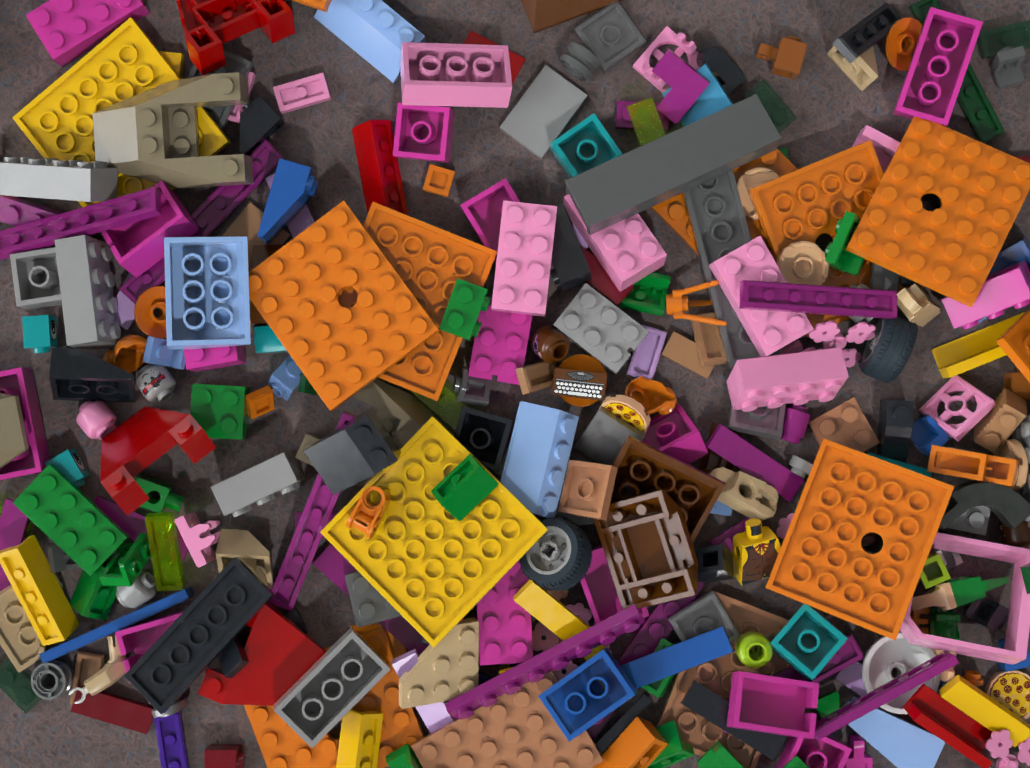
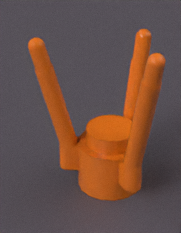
(678, 304)

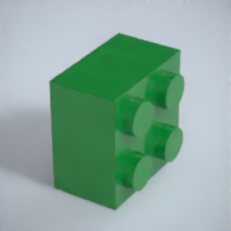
(221, 410)

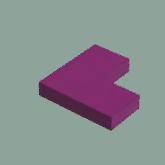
(685, 82)

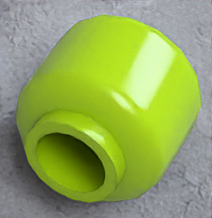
(759, 656)

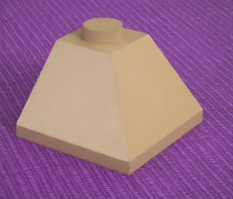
(860, 71)
(248, 549)

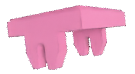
(667, 36)
(958, 384)
(198, 537)

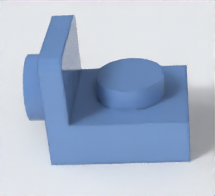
(159, 354)

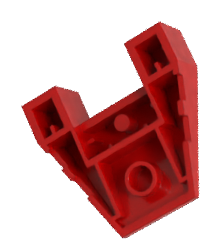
(216, 22)
(140, 443)
(277, 660)

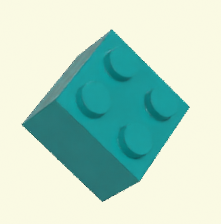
(584, 147)
(808, 642)

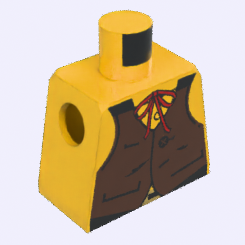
(754, 552)

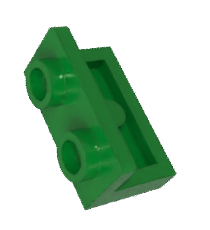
(836, 252)
(648, 294)
(464, 310)
(127, 563)

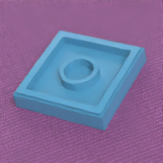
(710, 101)

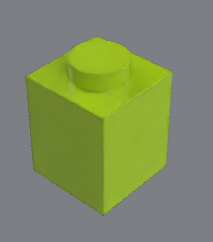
(934, 571)

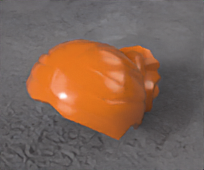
(126, 353)
(652, 395)

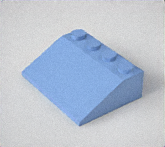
(206, 292)

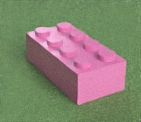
(455, 75)
(623, 249)
(524, 258)
(766, 329)
(787, 379)

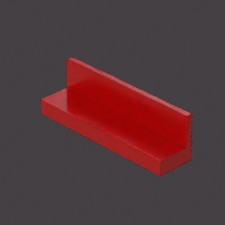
(378, 166)
(949, 724)

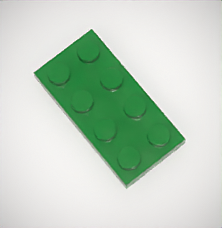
(71, 519)

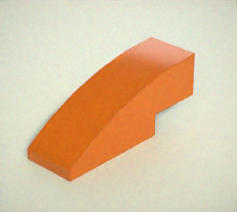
(973, 465)

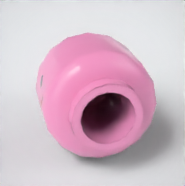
(96, 419)

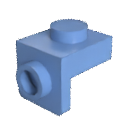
(285, 379)

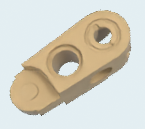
(917, 305)
(758, 498)

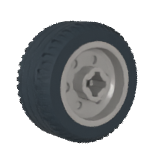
(889, 349)
(559, 556)

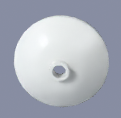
(897, 654)

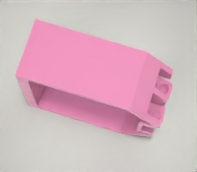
(1019, 608)

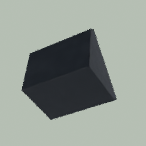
(484, 436)

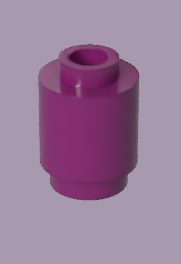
(795, 423)

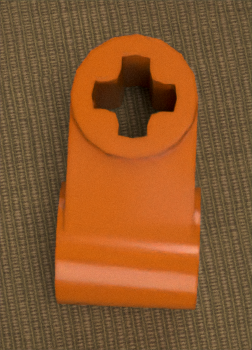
(367, 516)

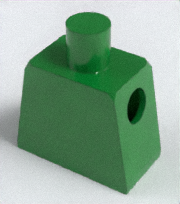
(166, 499)

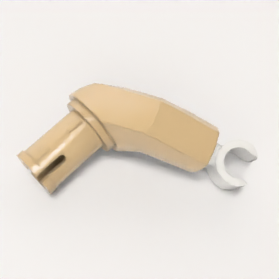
(107, 675)

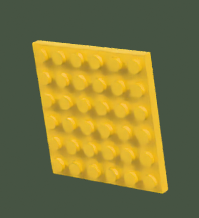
(116, 69)
(421, 553)

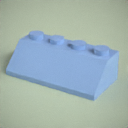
(371, 31)
(539, 457)

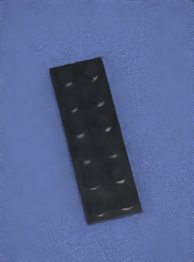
(199, 635)

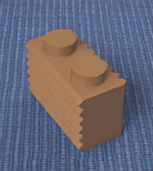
(1000, 421)

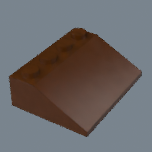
(647, 470)

